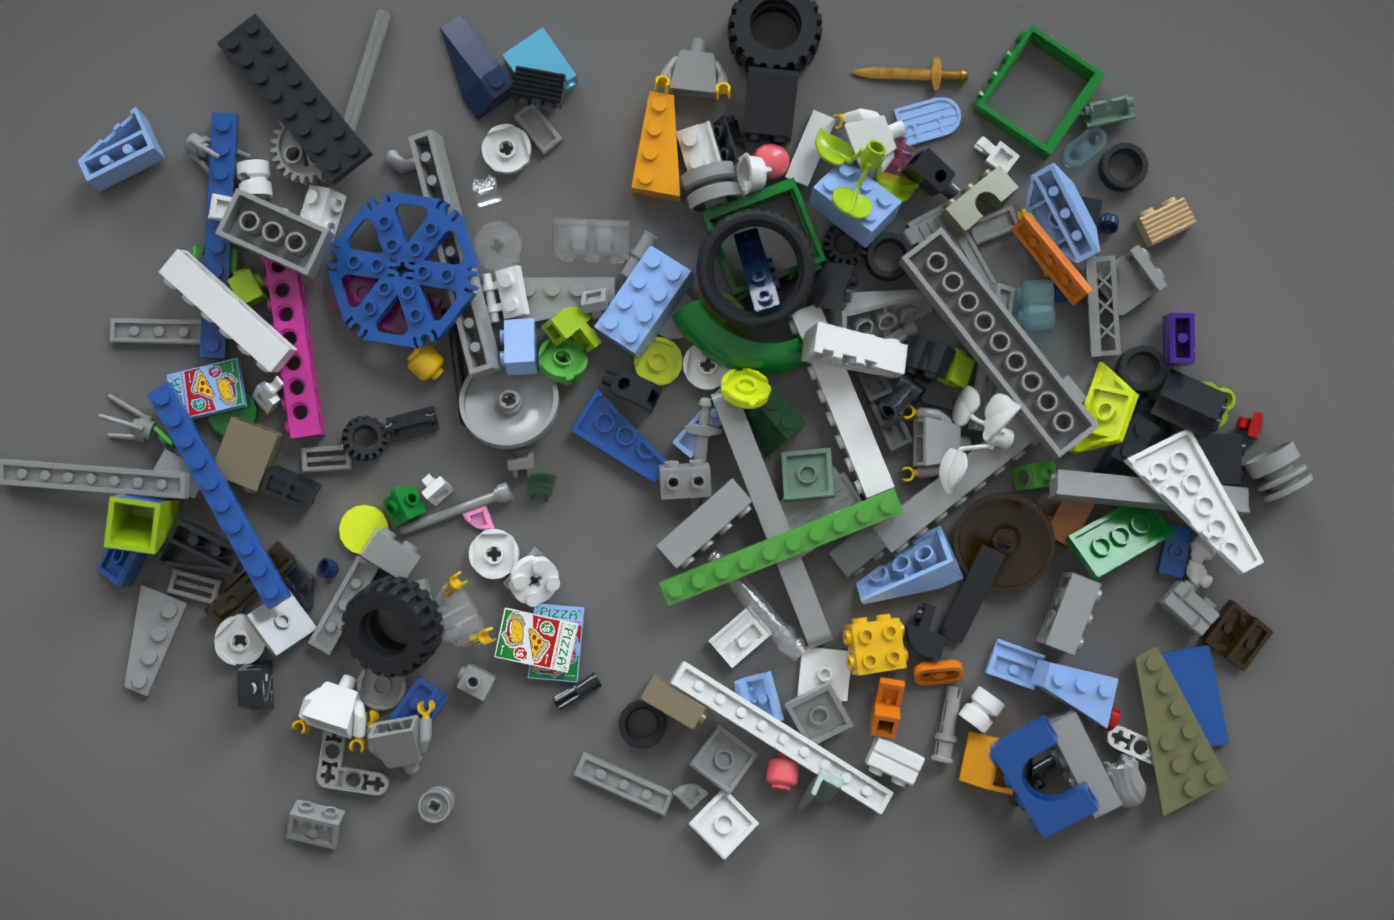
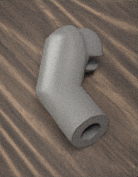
(399, 163)

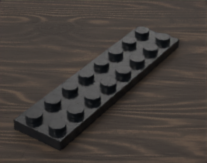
(294, 99)

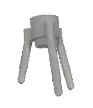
(200, 147)
(141, 427)

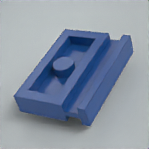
(419, 691)

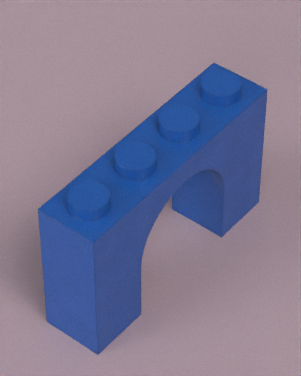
(1047, 812)

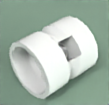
(254, 178)
(981, 709)

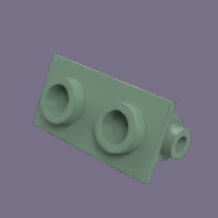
(1098, 113)

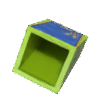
(139, 522)

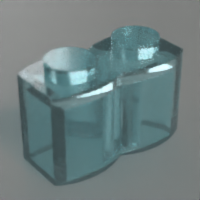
(1036, 305)

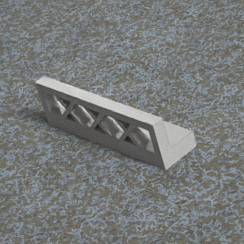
(1093, 306)

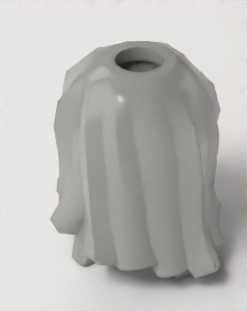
(1126, 780)

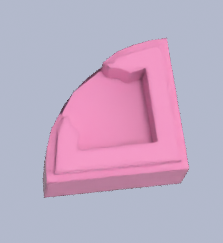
(480, 518)

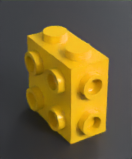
(875, 645)

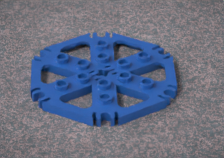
(426, 273)

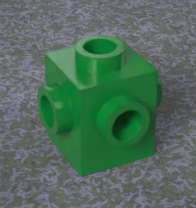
(403, 505)

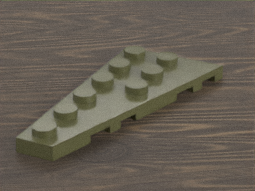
(1177, 746)

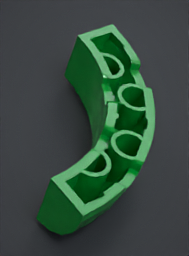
(733, 350)

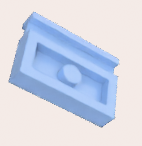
(1013, 663)

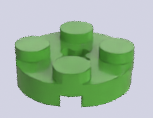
(558, 371)

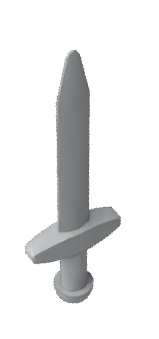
(702, 431)

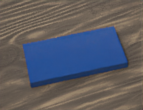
(1197, 681)

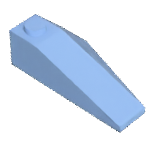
(919, 568)

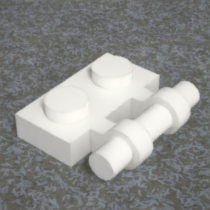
(511, 292)

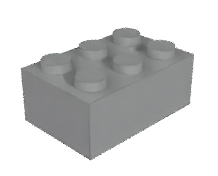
(1069, 613)

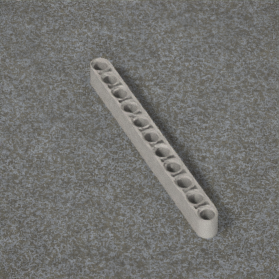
(772, 519)

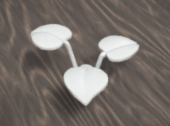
(997, 414)

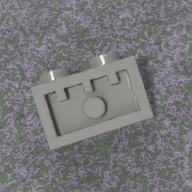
(315, 824)

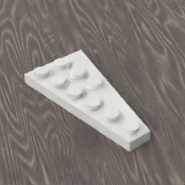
(1187, 483)

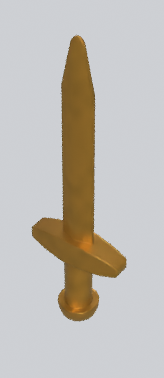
(934, 75)

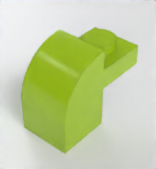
(572, 323)

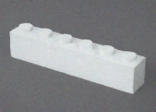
(228, 311)

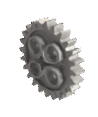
(296, 170)

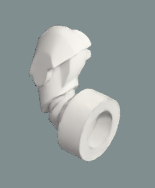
(1196, 570)

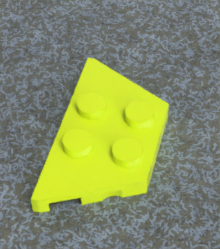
(1111, 406)

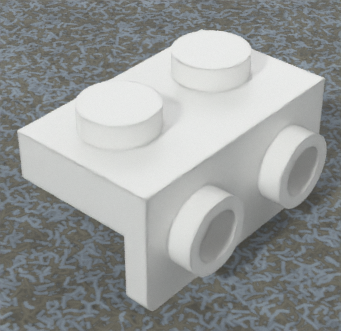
(323, 207)

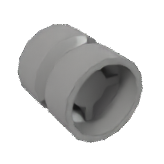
(436, 804)

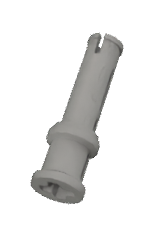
(946, 736)

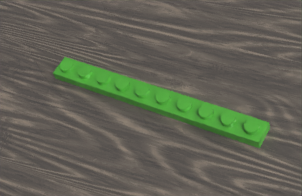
(781, 547)

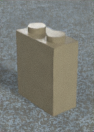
(247, 453)
(674, 702)

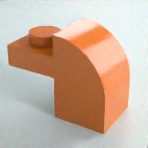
(886, 708)

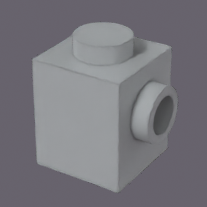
(476, 681)

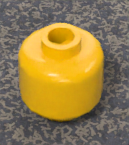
(425, 363)

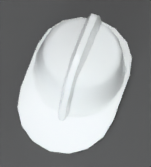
(751, 173)

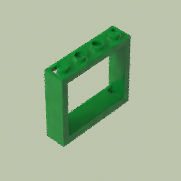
(1063, 56)
(753, 200)

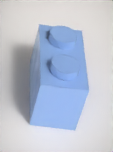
(519, 346)

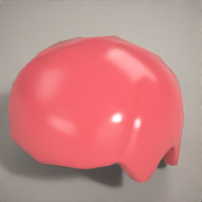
(775, 158)

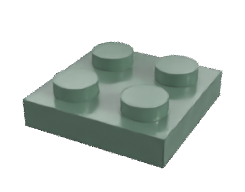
(807, 475)

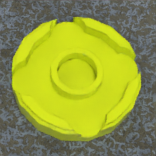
(660, 362)
(745, 388)
(359, 524)

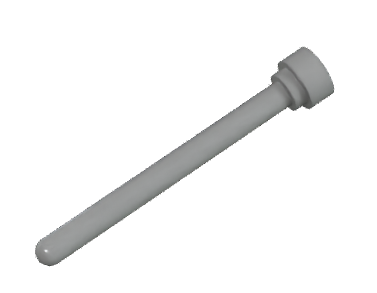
(501, 494)

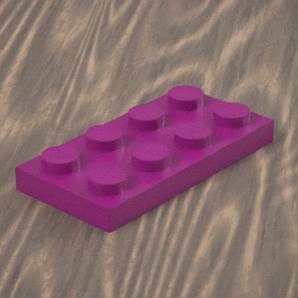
(395, 322)

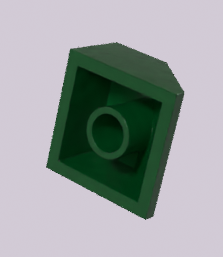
(773, 422)

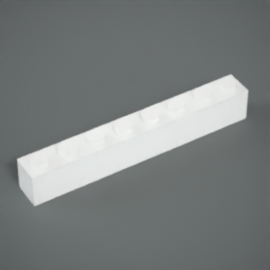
(845, 414)

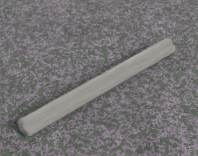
(366, 68)

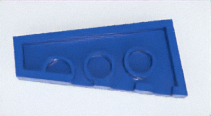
(614, 434)

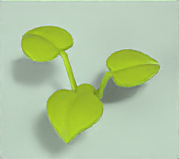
(839, 151)

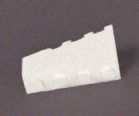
(854, 351)

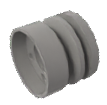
(1278, 471)

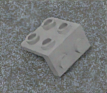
(1135, 279)

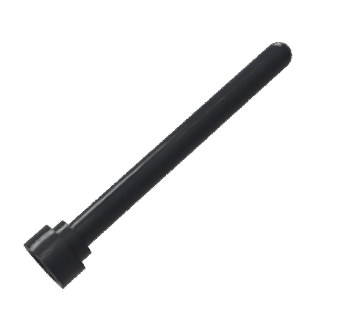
(456, 359)

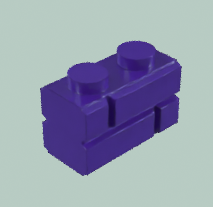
(1179, 339)

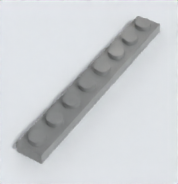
(94, 478)

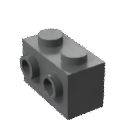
(856, 551)

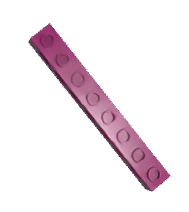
(313, 423)

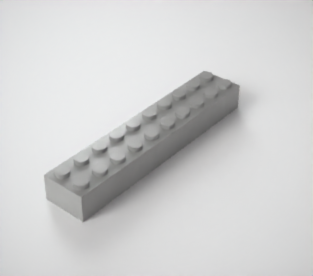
(998, 343)

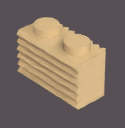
(1165, 222)

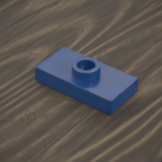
(1175, 552)

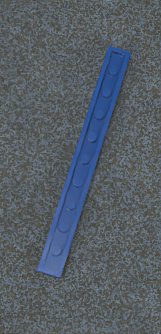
(218, 251)
(219, 495)

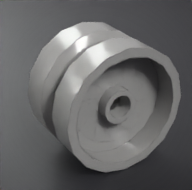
(711, 185)

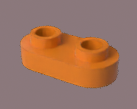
(938, 672)

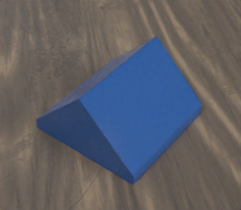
(121, 566)

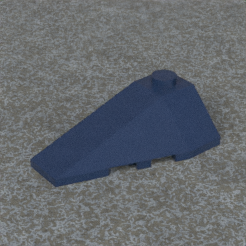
(477, 72)

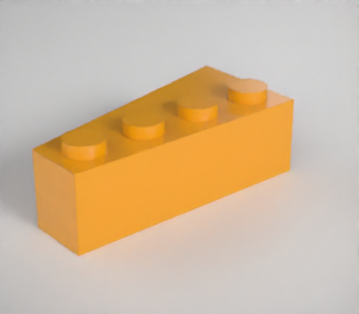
(657, 157)

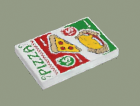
(536, 640)

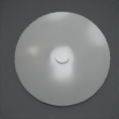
(508, 408)

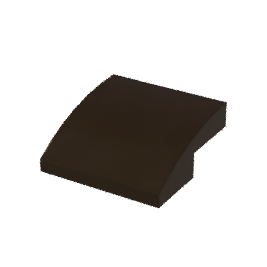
(1237, 635)

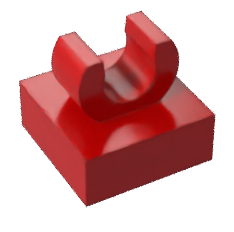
(1252, 425)

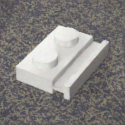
(698, 145)
(738, 638)

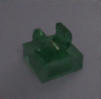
(541, 484)

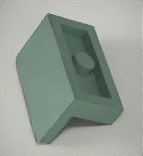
(821, 788)

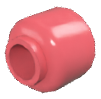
(782, 773)

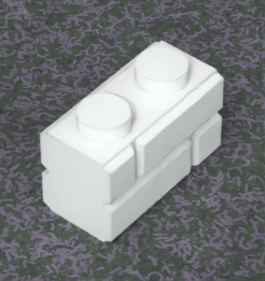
(894, 761)

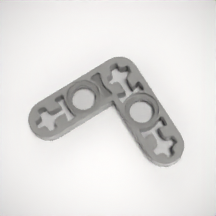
(341, 772)

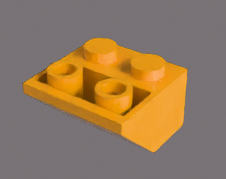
(978, 767)

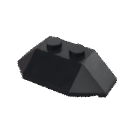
(1142, 432)

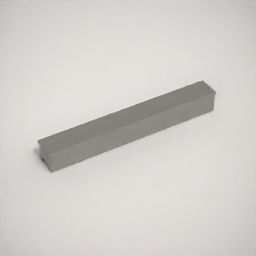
(1123, 491)

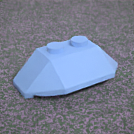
(1062, 213)

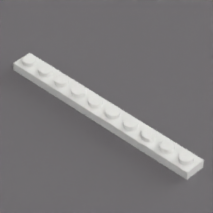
(779, 735)

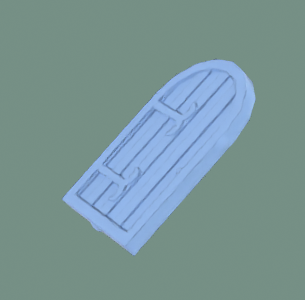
(929, 119)

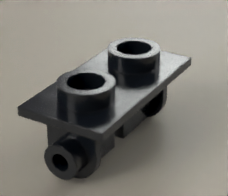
(726, 130)
(412, 424)

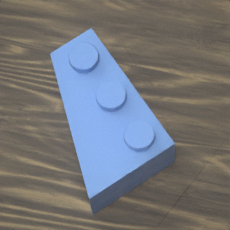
(122, 153)
(1079, 689)

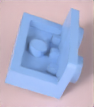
(761, 692)

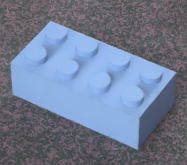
(645, 302)

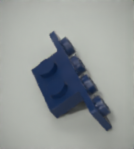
(758, 271)

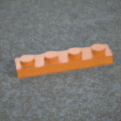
(1051, 259)

